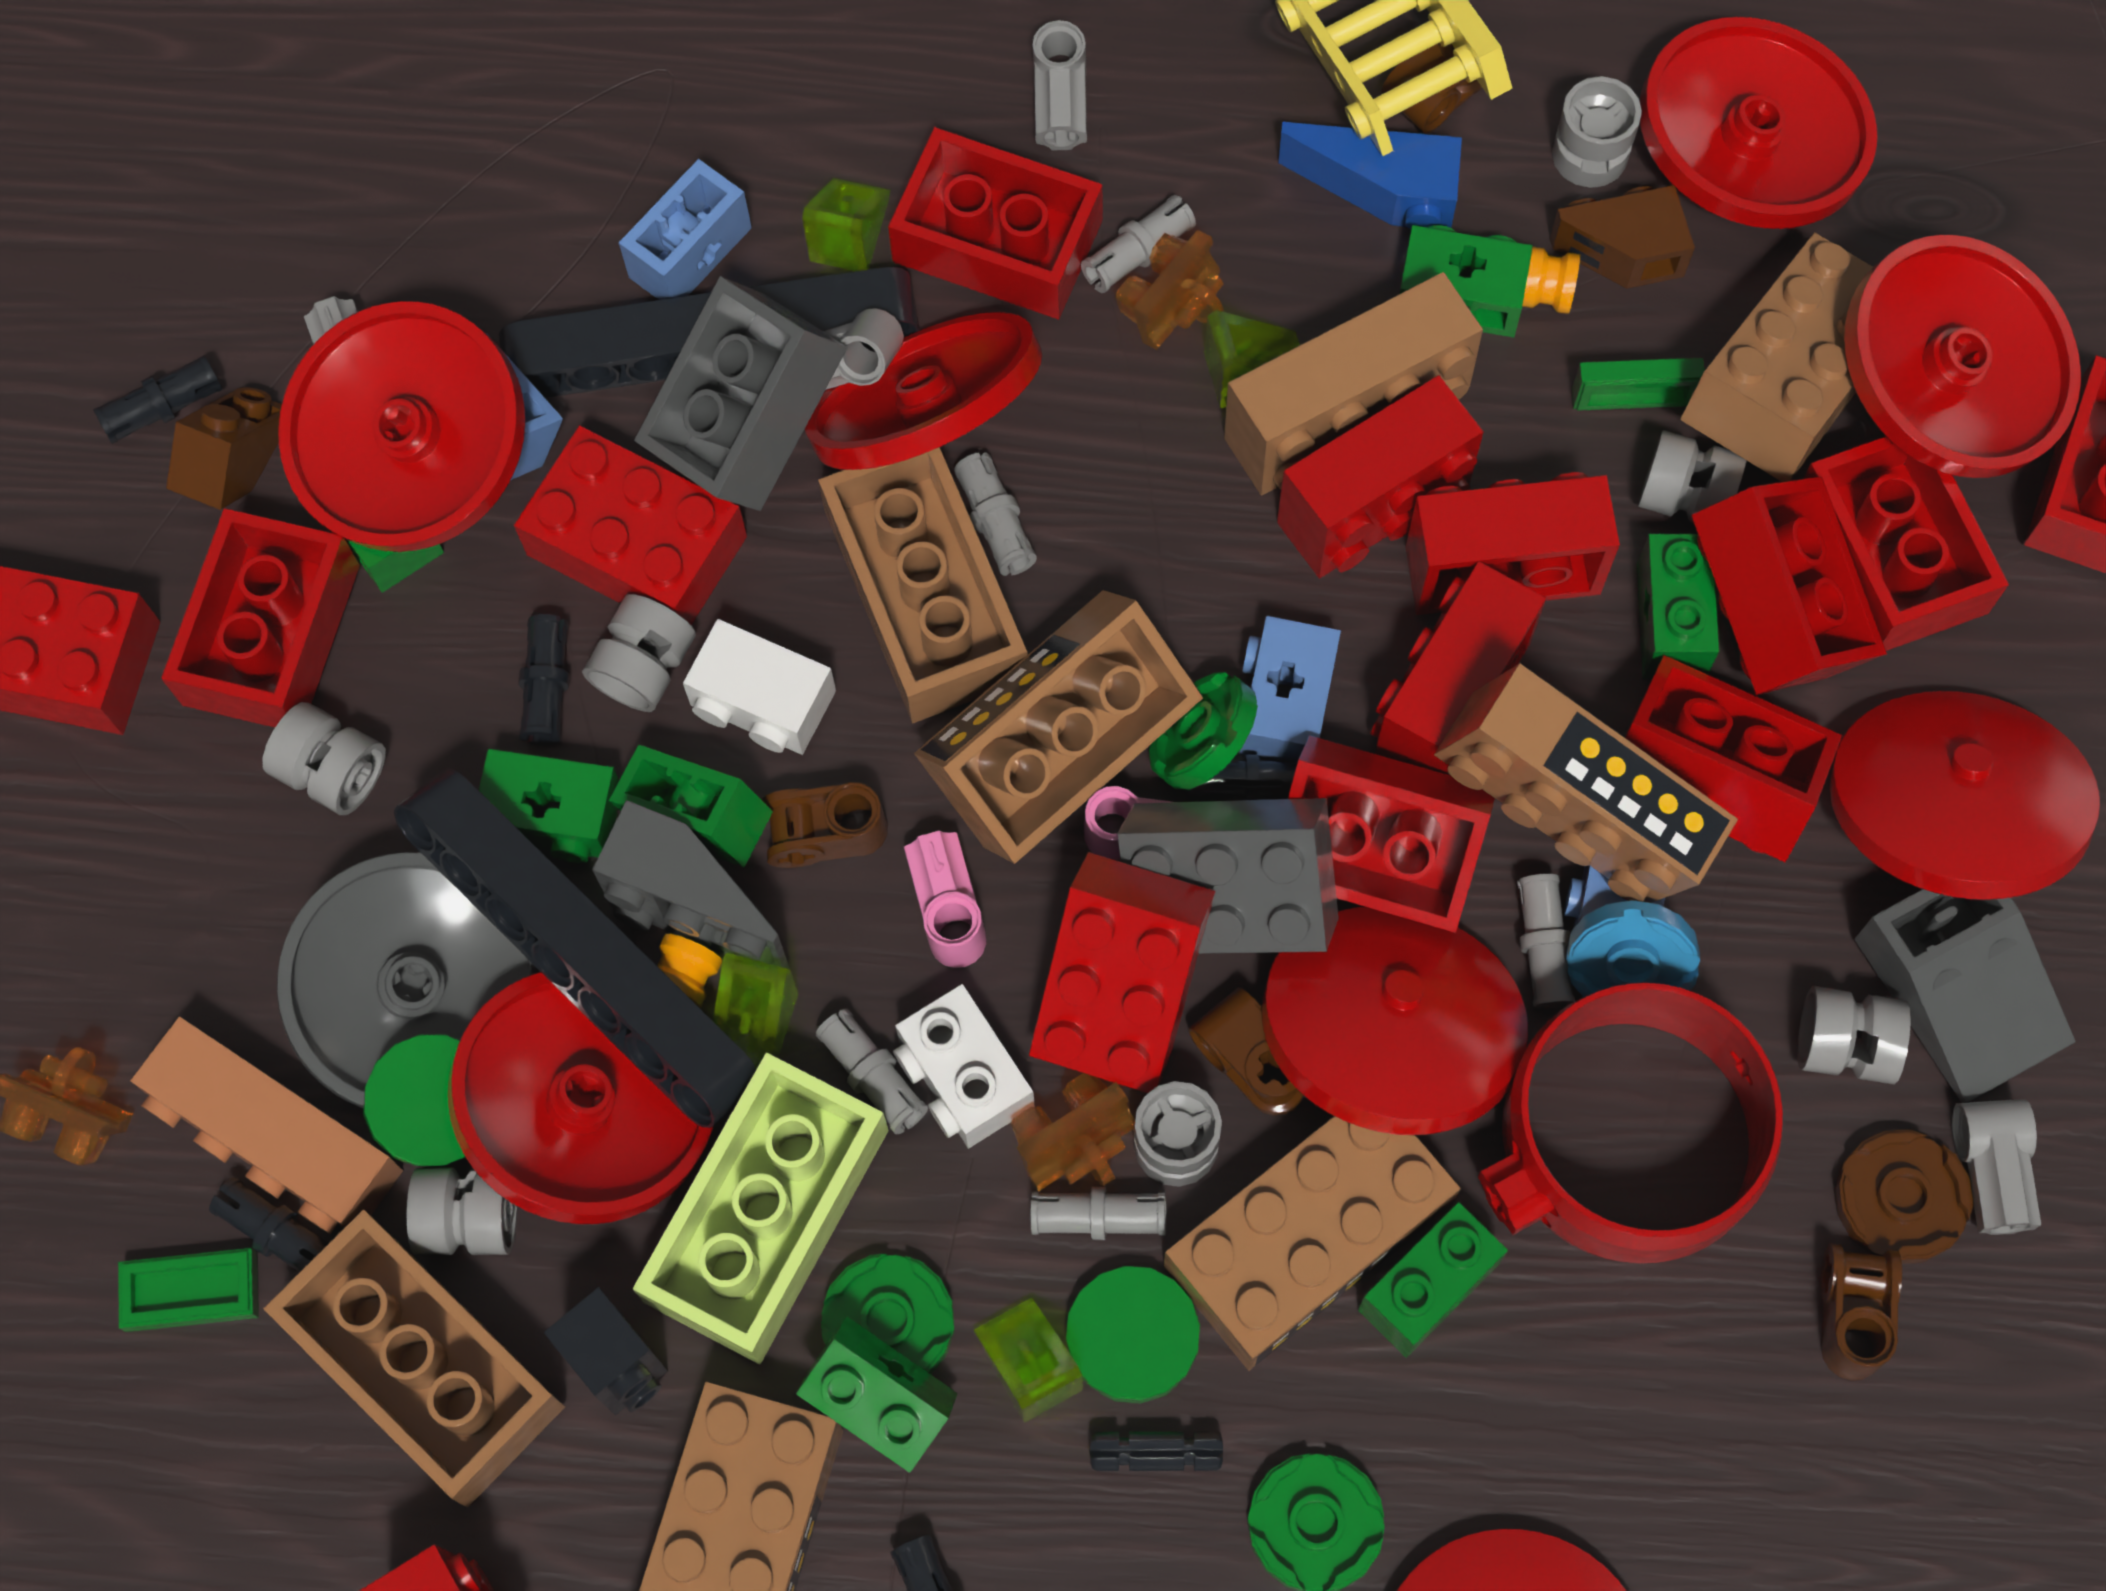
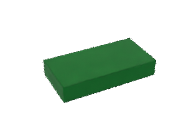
(1636, 383)
(188, 1290)

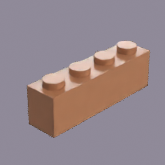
(265, 1126)

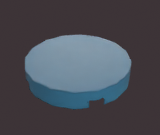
(1632, 945)

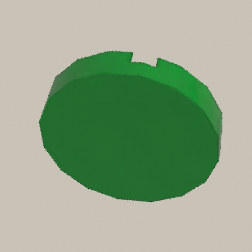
(1207, 734)
(409, 1101)
(895, 1302)
(1133, 1334)
(1316, 1523)

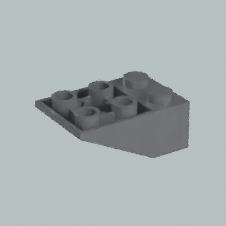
(667, 878)
(1969, 985)

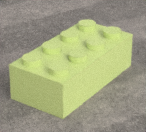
(762, 1208)

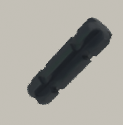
(1156, 1451)

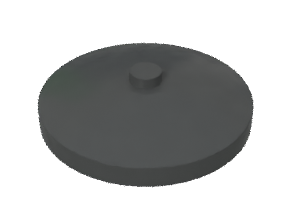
(384, 960)

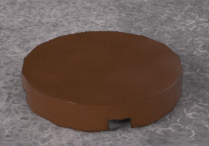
(1903, 1196)

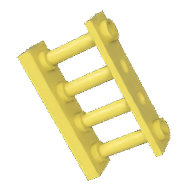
(1450, 22)

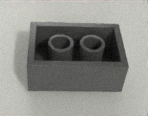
(740, 394)
(1258, 855)

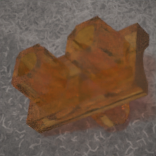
(1180, 293)
(86, 1119)
(1080, 1139)

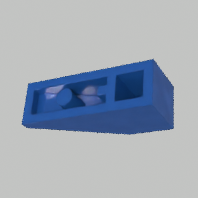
(1403, 188)

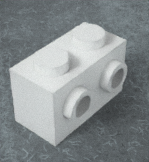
(759, 688)
(963, 1067)

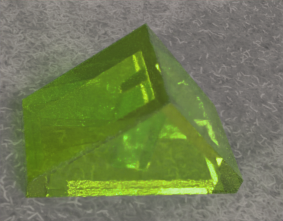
(844, 224)
(1241, 345)
(754, 1005)
(1030, 1359)

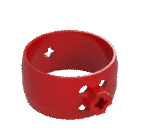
(1525, 1190)

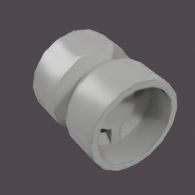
(1596, 131)
(1671, 470)
(641, 648)
(317, 755)
(1830, 1029)
(1177, 1133)
(455, 1212)

